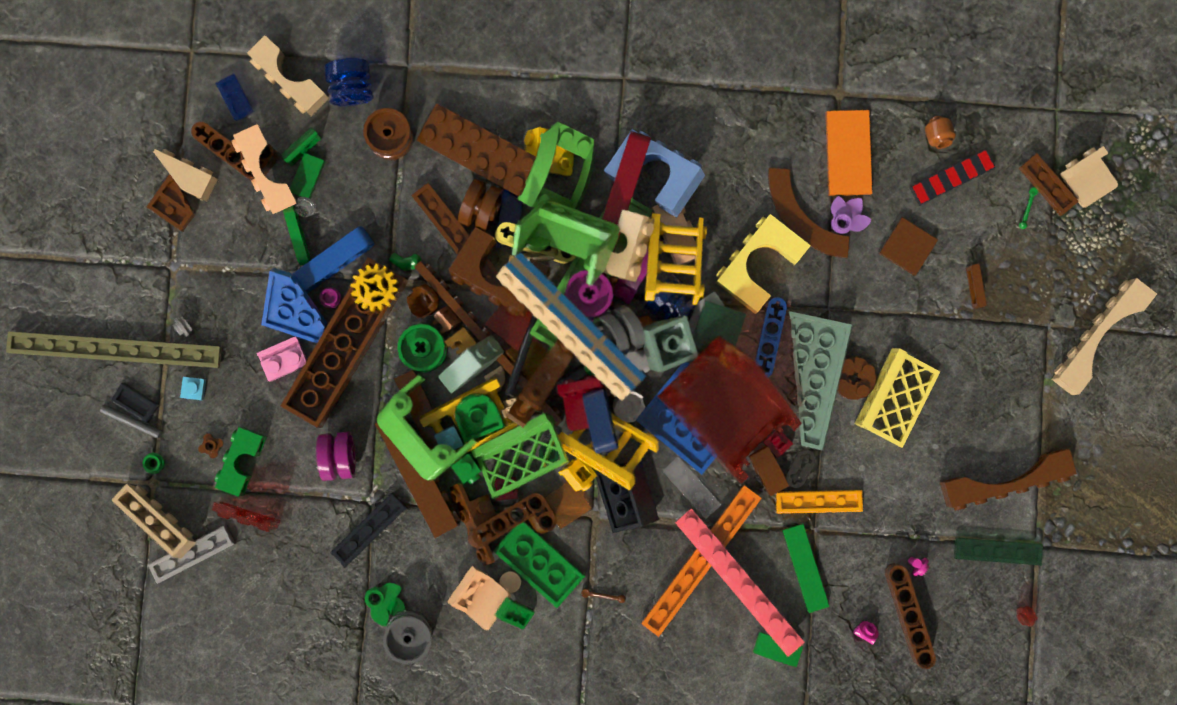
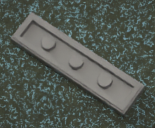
(203, 548)

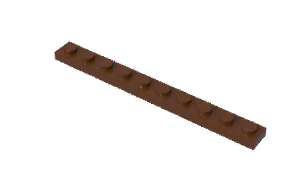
(469, 320)

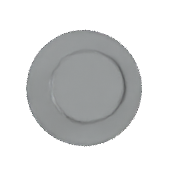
(182, 326)

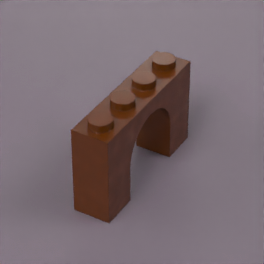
(468, 270)

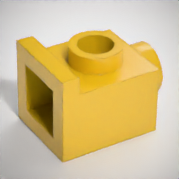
(578, 474)

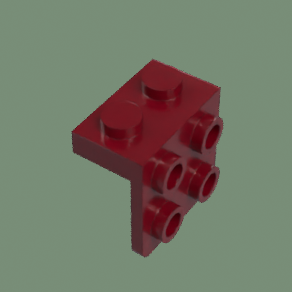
(573, 401)

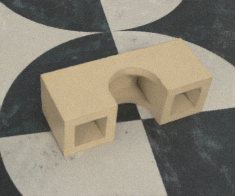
(638, 231)

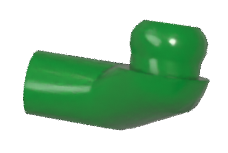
(405, 263)

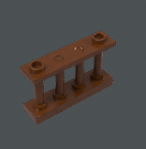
(540, 383)

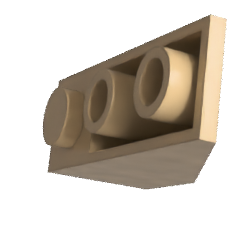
(190, 179)

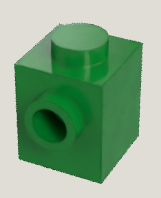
(467, 469)

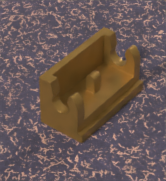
(462, 340)

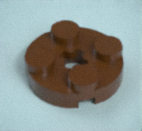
(866, 376)

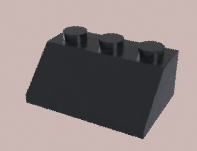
(626, 507)

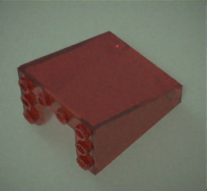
(727, 405)

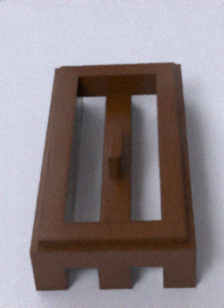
(976, 286)

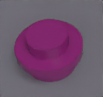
(330, 297)

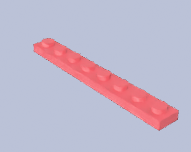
(739, 582)

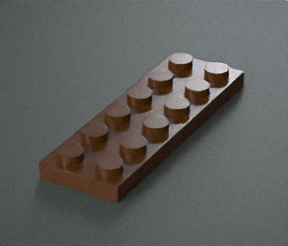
(477, 149)

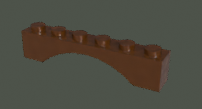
(1049, 467)

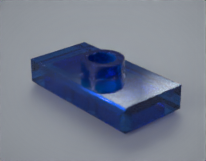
(234, 97)

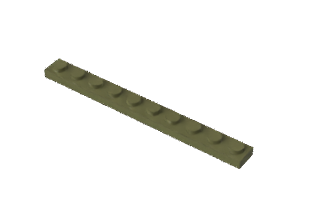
(114, 349)

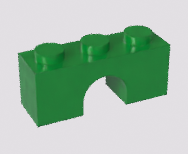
(231, 477)

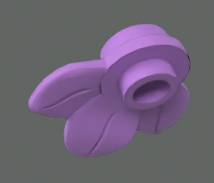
(850, 213)

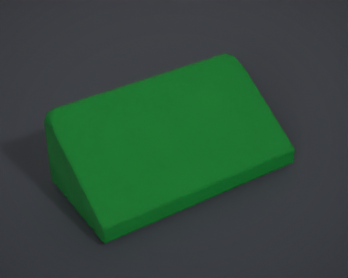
(301, 146)

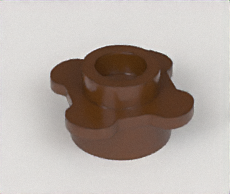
(217, 444)

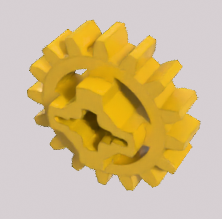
(370, 295)

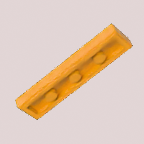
(819, 501)

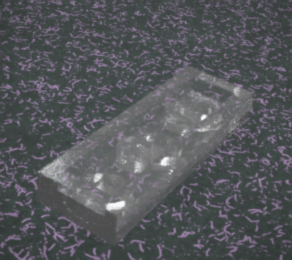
(691, 487)

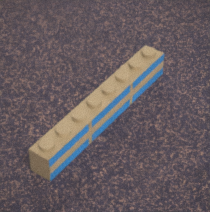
(570, 326)

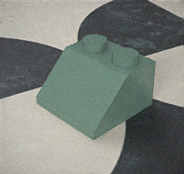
(668, 343)

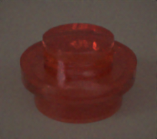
(1026, 616)

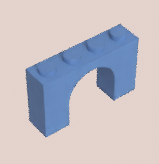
(683, 177)

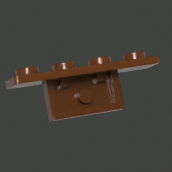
(473, 515)

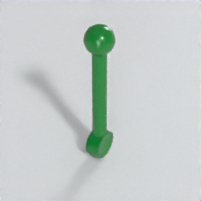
(1032, 192)

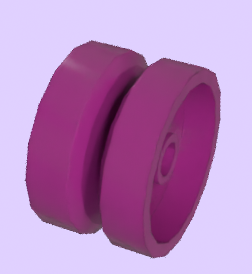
(600, 291)
(336, 456)

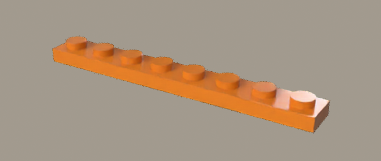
(697, 565)

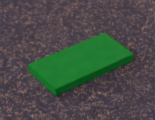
(539, 563)

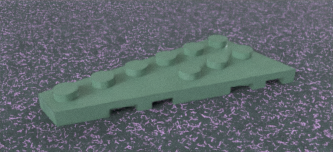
(818, 365)

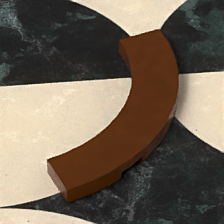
(798, 222)

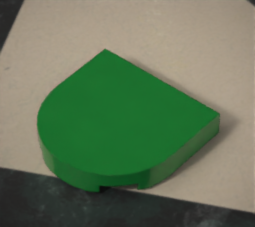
(477, 416)

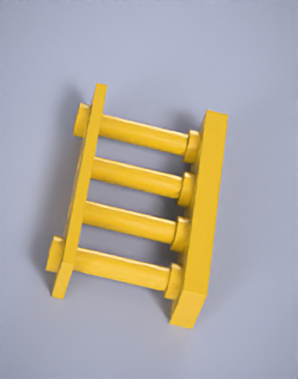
(655, 266)
(489, 388)
(606, 464)

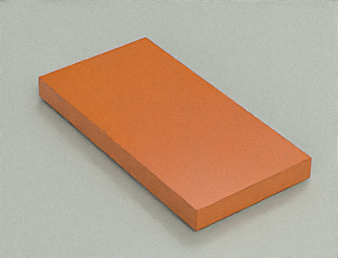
(848, 152)

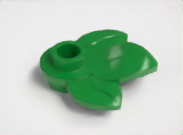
(387, 605)

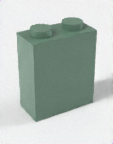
(471, 364)

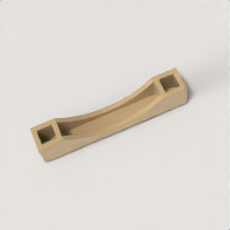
(1077, 369)

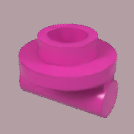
(920, 566)
(867, 631)

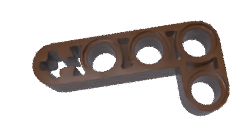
(228, 151)
(508, 522)

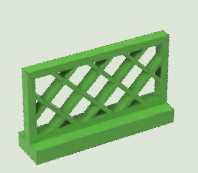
(517, 437)

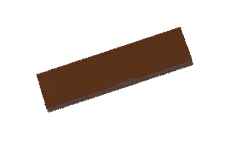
(420, 406)

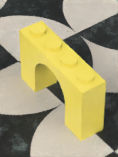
(770, 234)

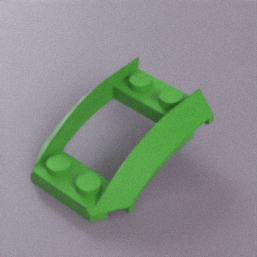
(572, 141)

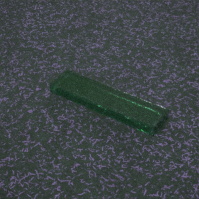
(998, 551)

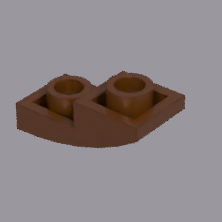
(768, 470)

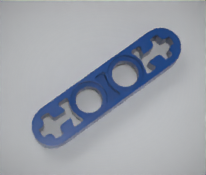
(766, 337)

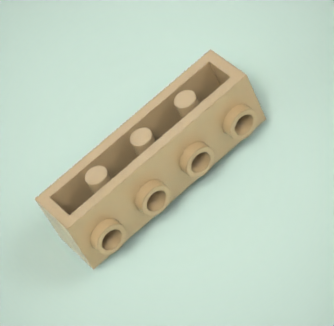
(154, 521)

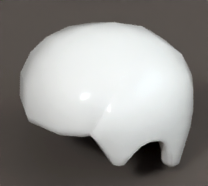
(629, 407)

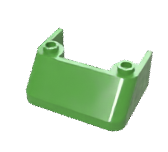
(568, 231)
(426, 462)

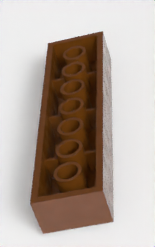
(338, 354)

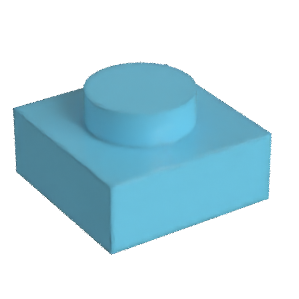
(193, 388)
(449, 437)

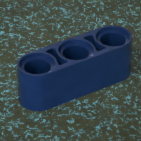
(600, 420)

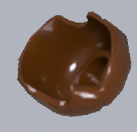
(423, 301)

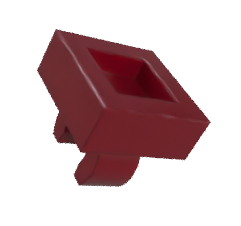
(777, 443)
(513, 494)

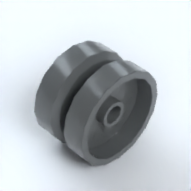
(622, 329)
(398, 645)

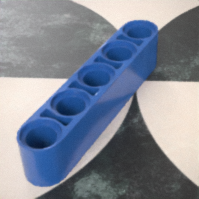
(334, 259)

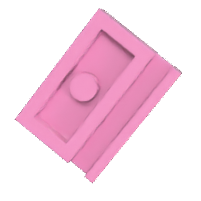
(282, 359)

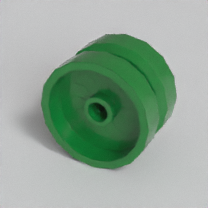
(410, 344)

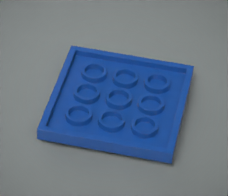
(672, 432)

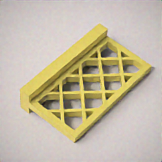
(884, 384)

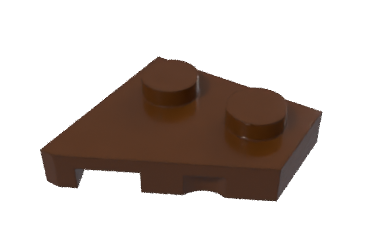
(172, 204)

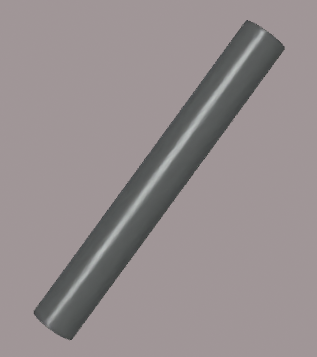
(131, 421)

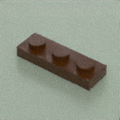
(1048, 184)

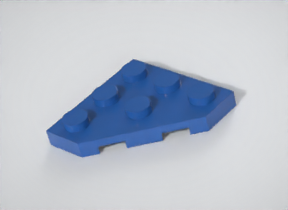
(290, 308)

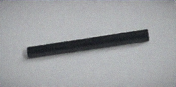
(521, 358)

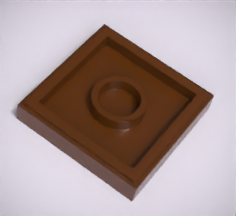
(908, 246)

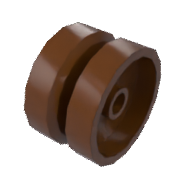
(383, 122)
(480, 205)

